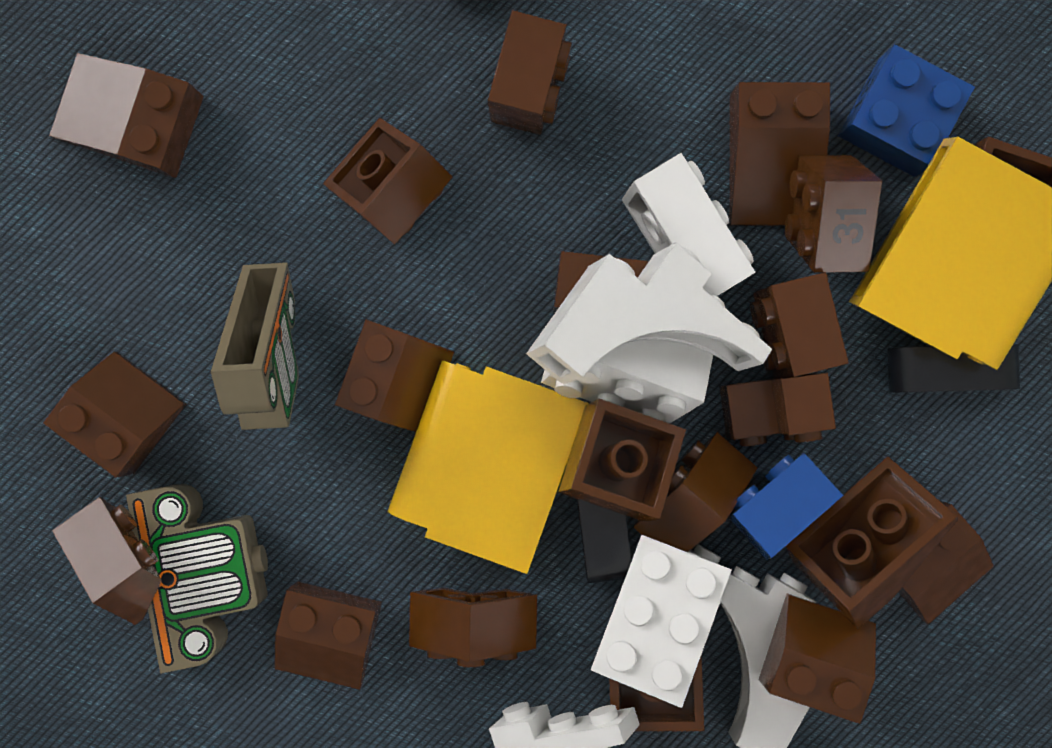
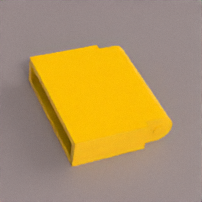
(964, 256)
(487, 463)

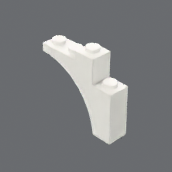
(662, 303)
(753, 613)
(534, 728)

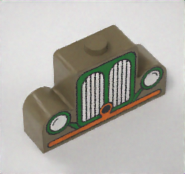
(256, 355)
(203, 573)

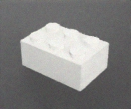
(676, 209)
(646, 377)
(661, 620)

